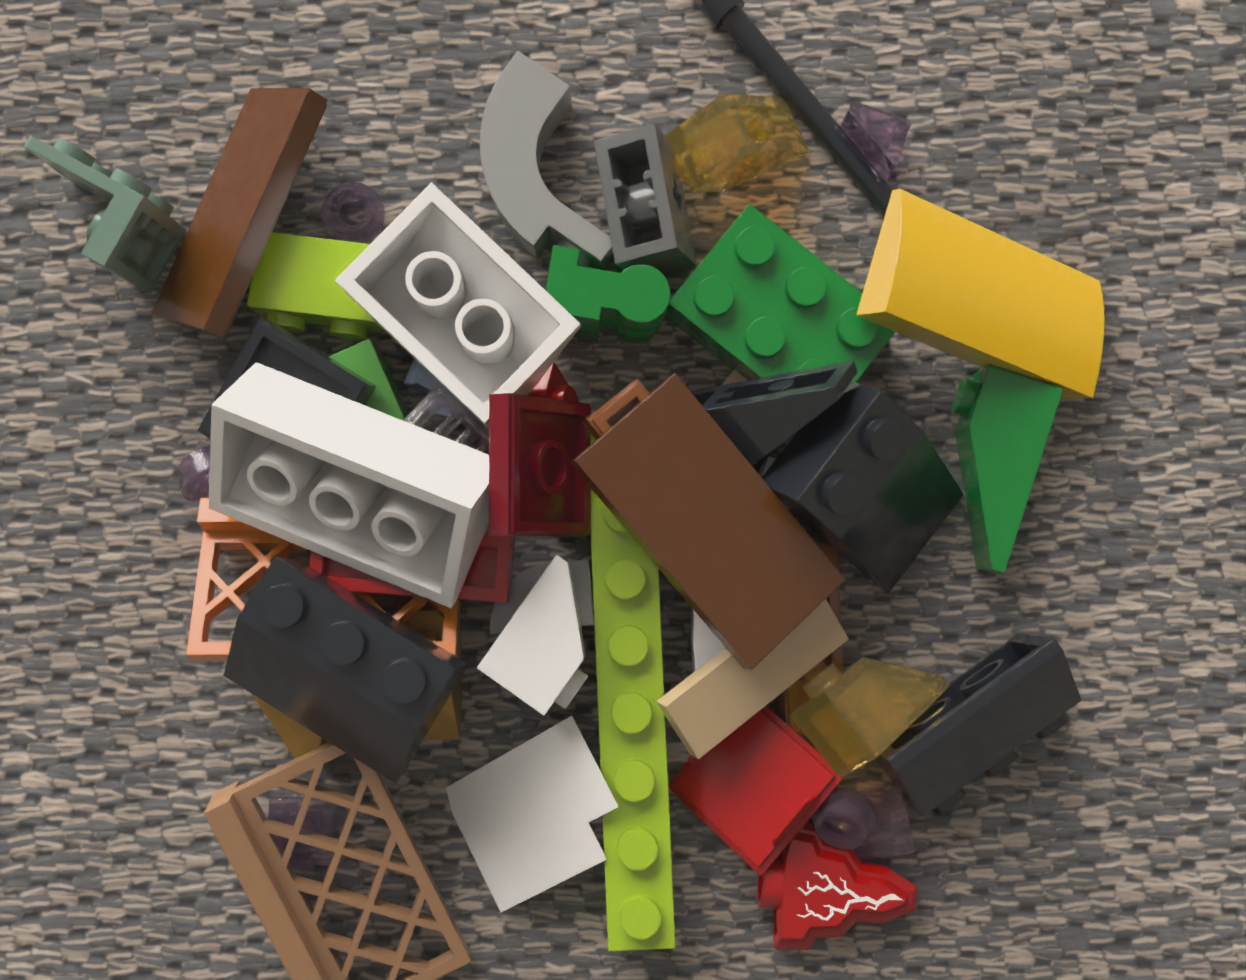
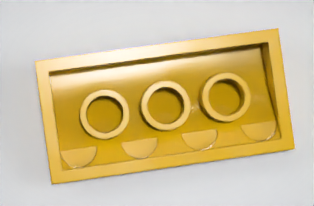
(984, 297)

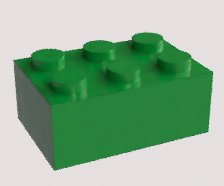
(773, 305)

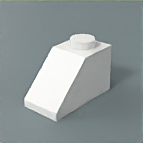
(541, 644)

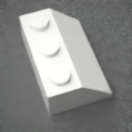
(458, 303)

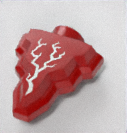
(827, 890)

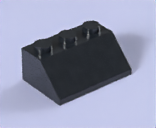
(340, 666)
(981, 722)

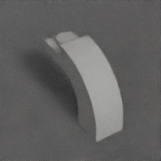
(514, 129)

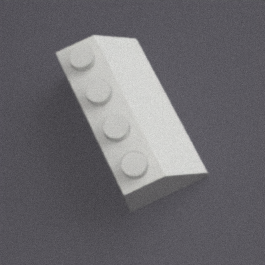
(348, 482)

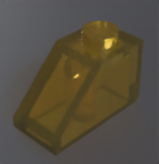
(735, 141)
(863, 709)

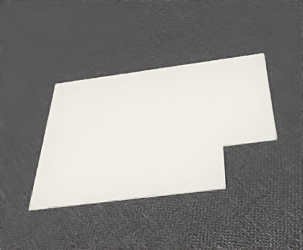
(533, 813)

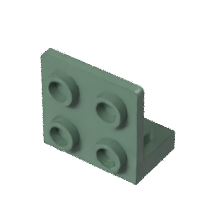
(134, 231)

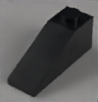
(773, 408)

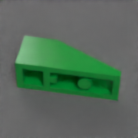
(999, 452)

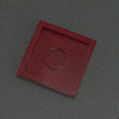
(530, 466)

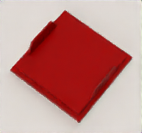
(757, 787)

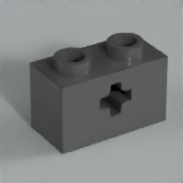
(644, 201)

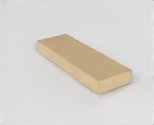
(725, 695)

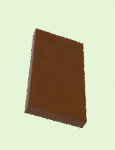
(240, 208)
(708, 521)

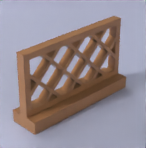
(281, 895)

